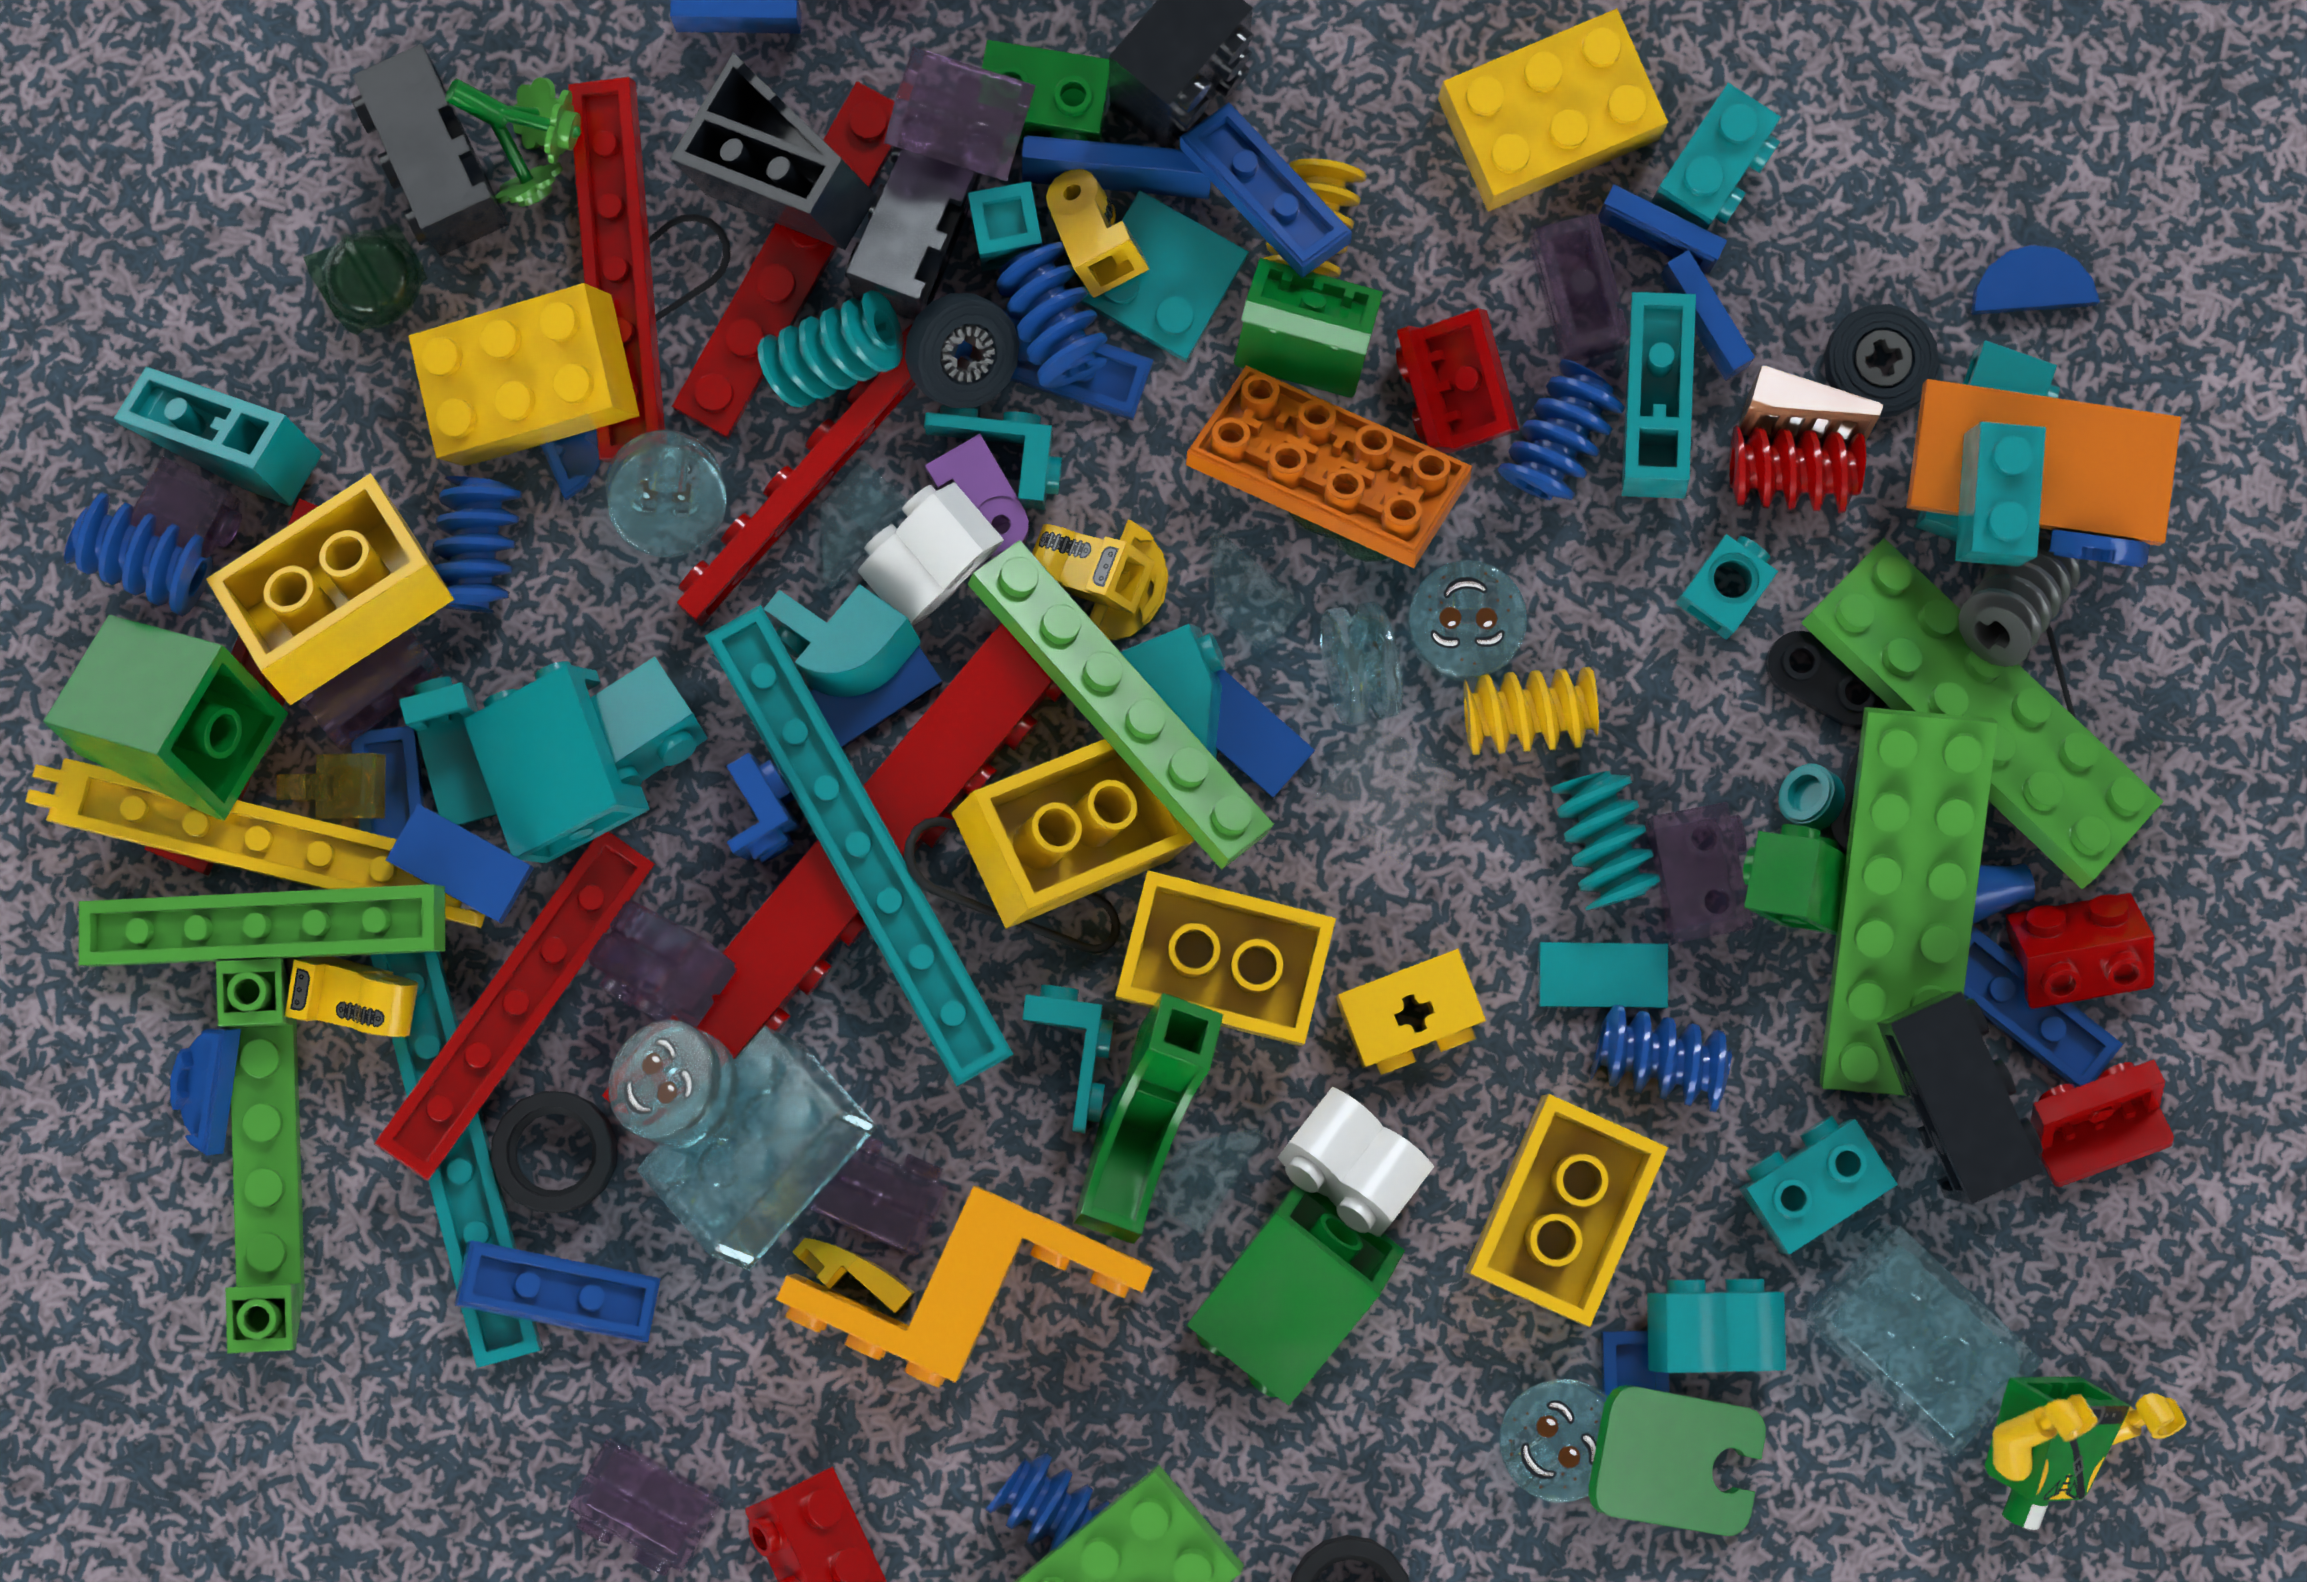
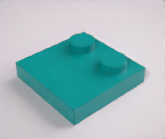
(1185, 280)

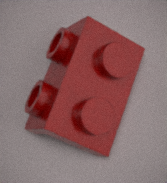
(1456, 382)
(2082, 949)
(2101, 1122)
(813, 1534)

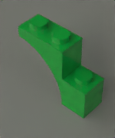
(1143, 1116)

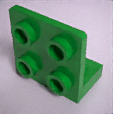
(1307, 328)

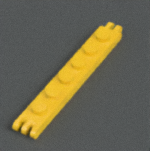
(248, 839)

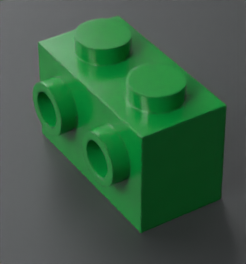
(1068, 90)
(1795, 878)

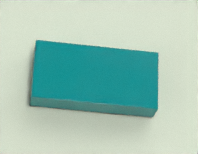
(1602, 975)

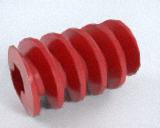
(1798, 468)

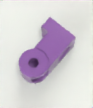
(986, 486)

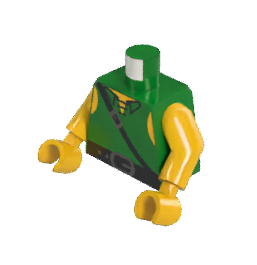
(2058, 1435)

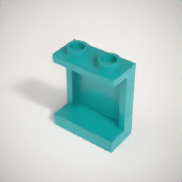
(550, 764)

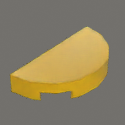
(1121, 624)

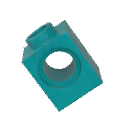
(1004, 223)
(1711, 607)

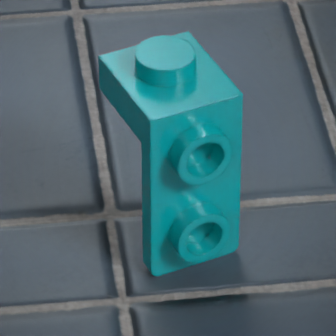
(1039, 469)
(449, 757)
(1061, 1008)

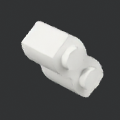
(929, 552)
(1355, 1163)

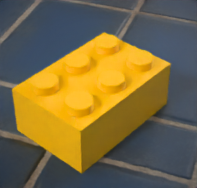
(1552, 109)
(523, 375)
(329, 589)
(1065, 831)
(1227, 955)
(1566, 1209)

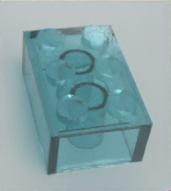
(768, 1158)
(1921, 1339)

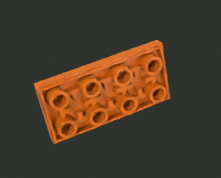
(2102, 465)
(1329, 466)

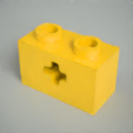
(1435, 982)

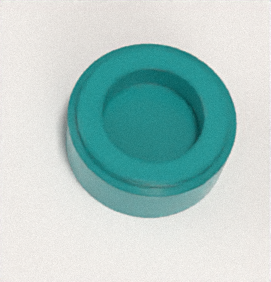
(1811, 796)

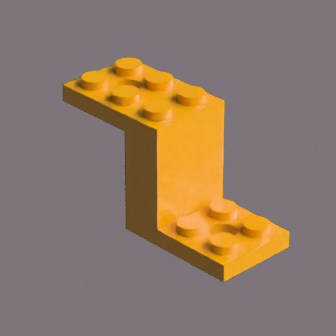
(960, 1288)

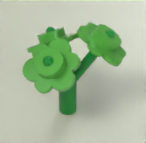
(538, 119)

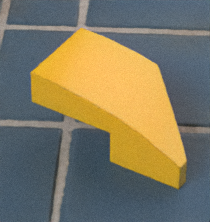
(833, 1262)

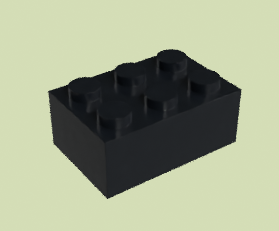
(1179, 63)

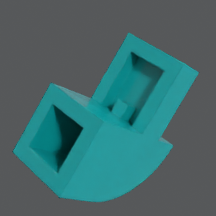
(850, 652)

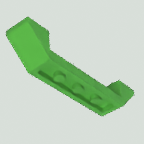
(266, 1154)

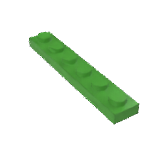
(1120, 704)
(262, 925)

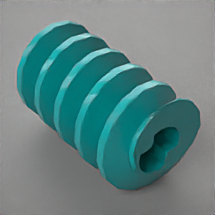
(832, 350)
(1606, 838)

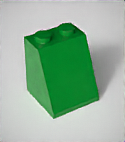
(167, 714)
(1294, 1293)

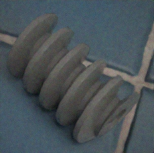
(2017, 605)

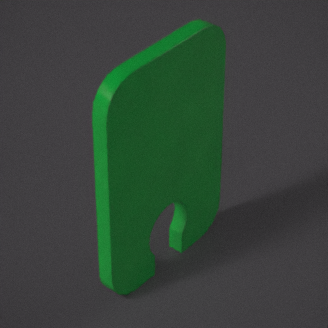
(1660, 1457)

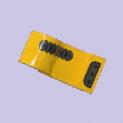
(1085, 219)
(1093, 566)
(351, 996)

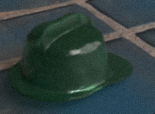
(368, 277)

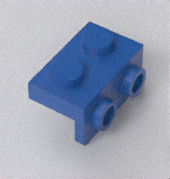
(769, 799)

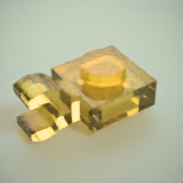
(342, 787)

